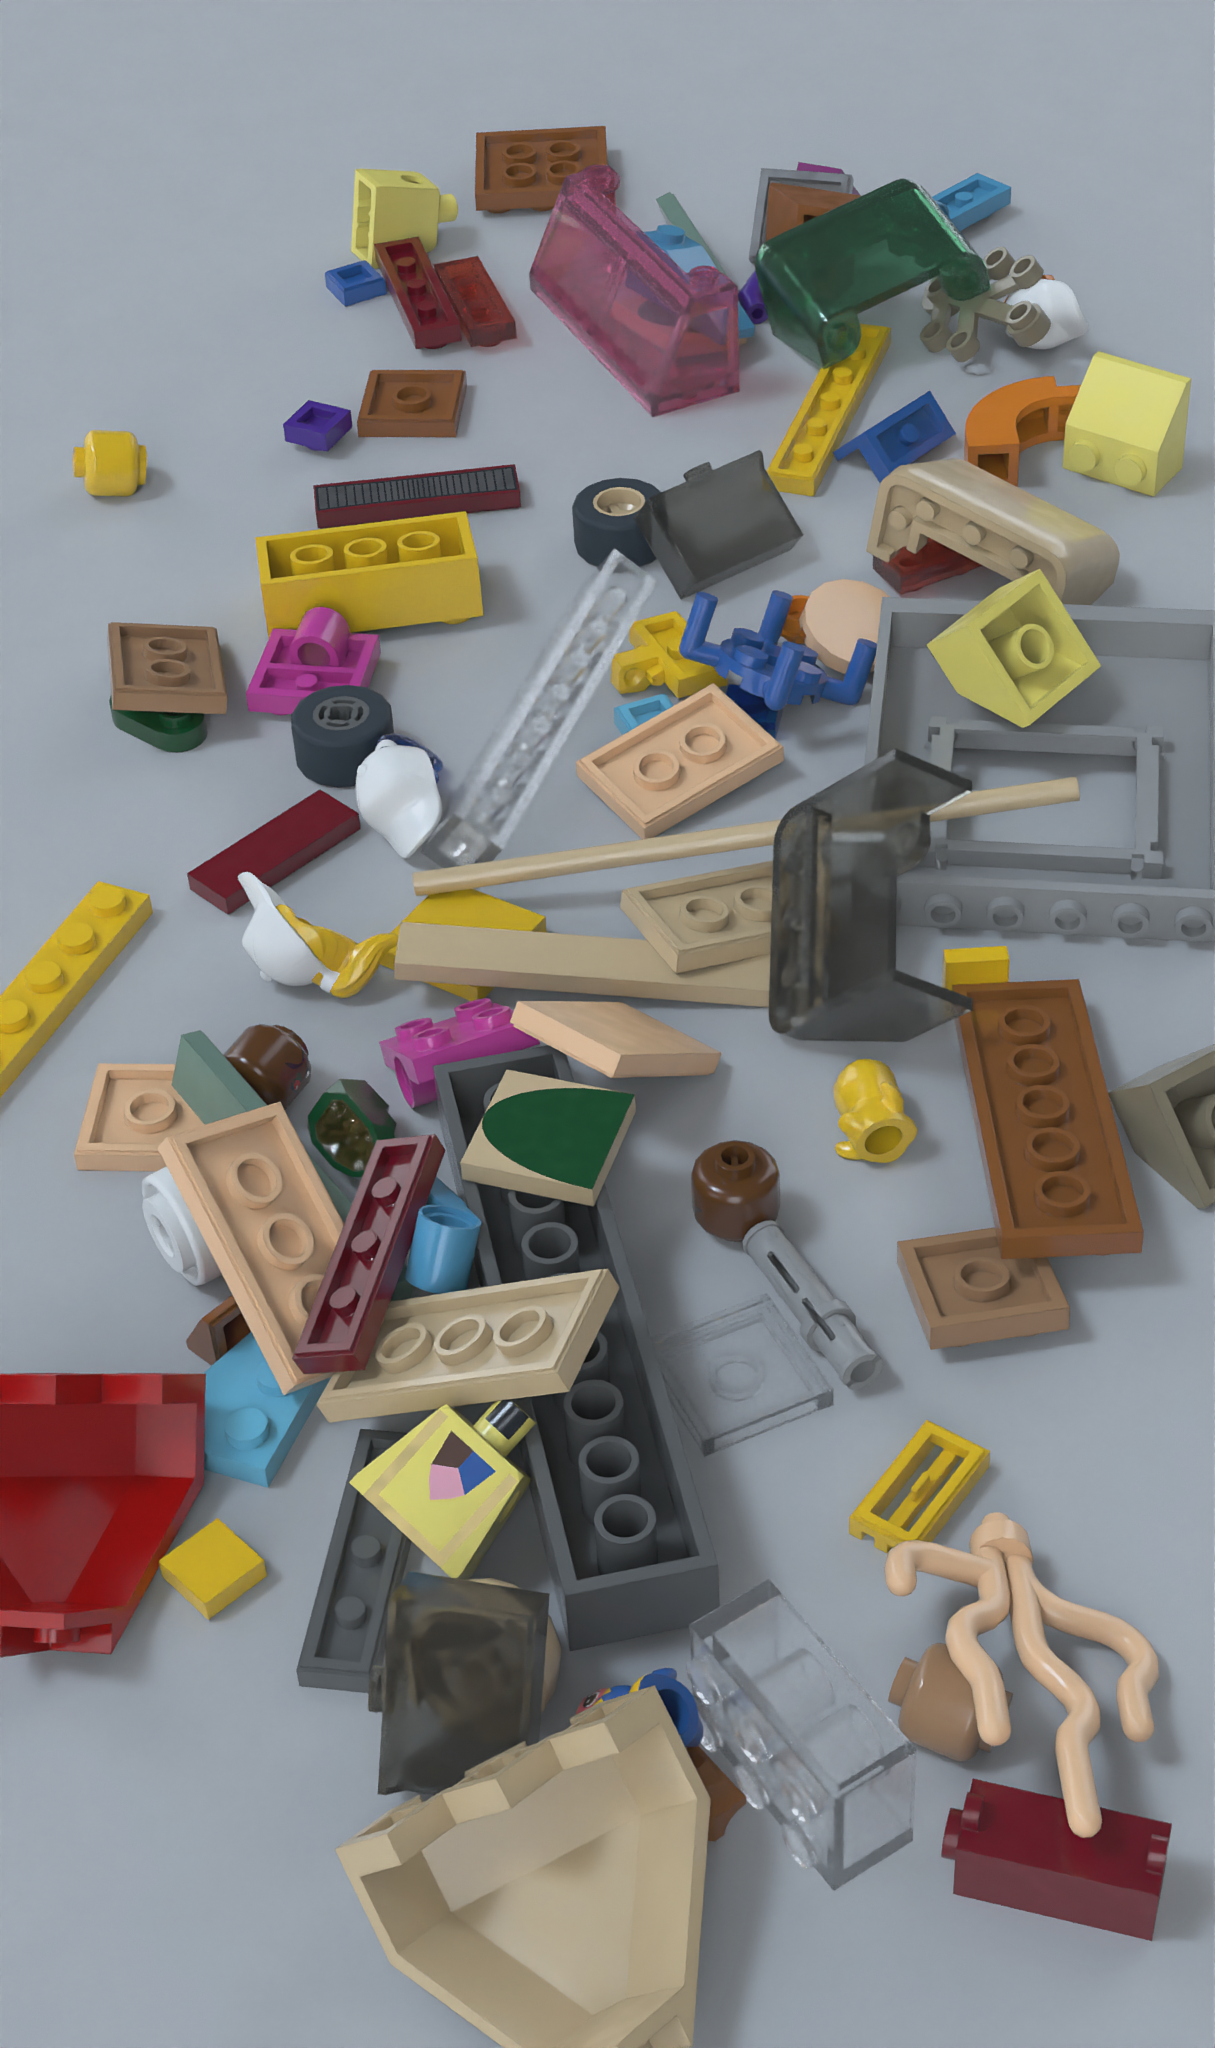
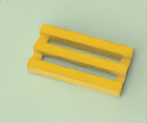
(889, 1533)

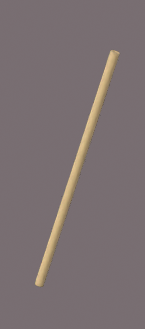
(707, 842)

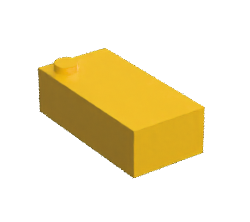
(373, 573)

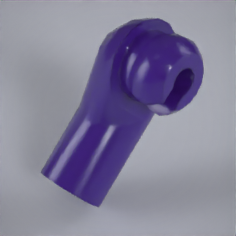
(752, 300)

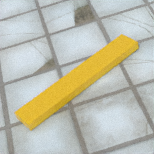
(827, 415)

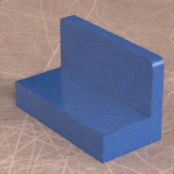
(901, 436)

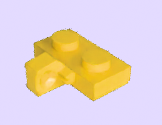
(659, 661)

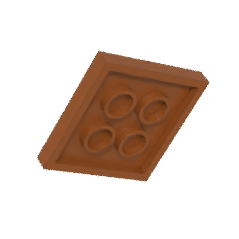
(531, 165)

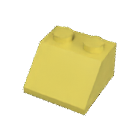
(1128, 424)
(1015, 651)

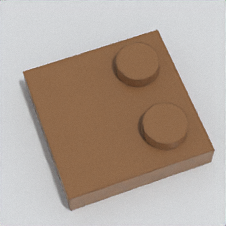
(975, 1296)

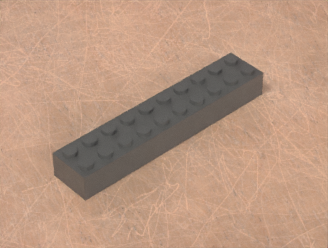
(608, 1454)

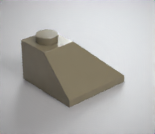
(1173, 1122)

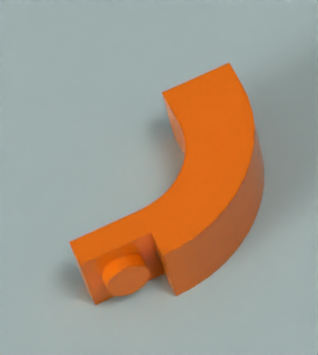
(1015, 420)

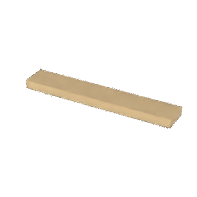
(570, 965)

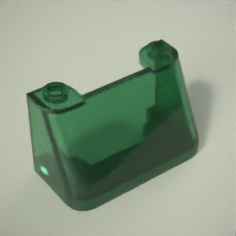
(857, 258)

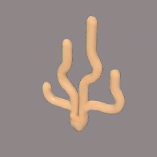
(1006, 1583)

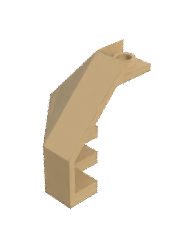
(552, 1885)

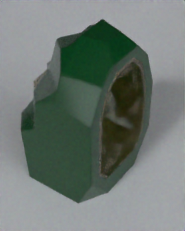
(348, 1124)

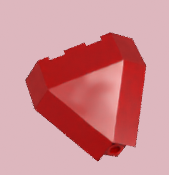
(90, 1499)

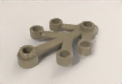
(1024, 320)

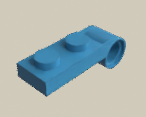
(973, 200)
(443, 1243)

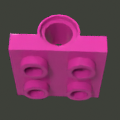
(309, 660)
(473, 1033)

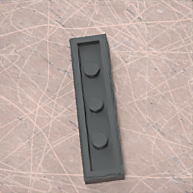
(357, 1581)

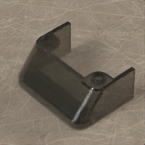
(838, 906)

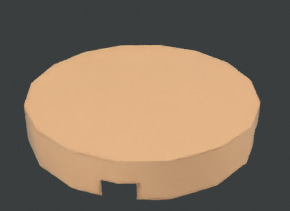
(839, 616)

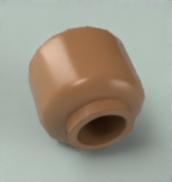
(938, 1705)

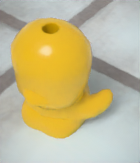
(871, 1113)

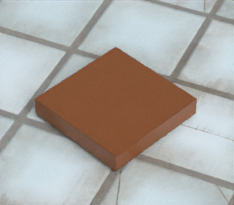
(412, 403)

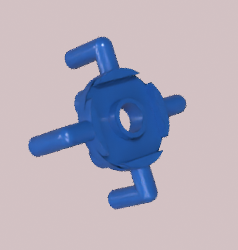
(772, 671)

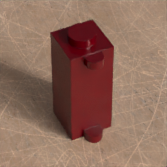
(1023, 1855)

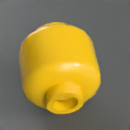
(110, 463)

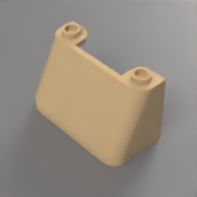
(991, 526)

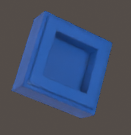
(355, 283)

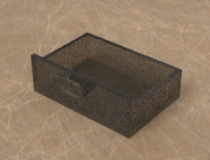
(717, 524)
(456, 1679)

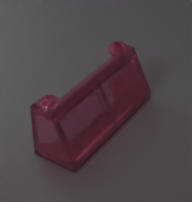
(634, 309)

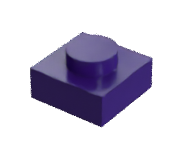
(317, 426)

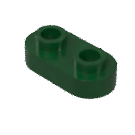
(163, 730)

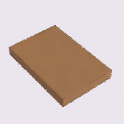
(166, 668)

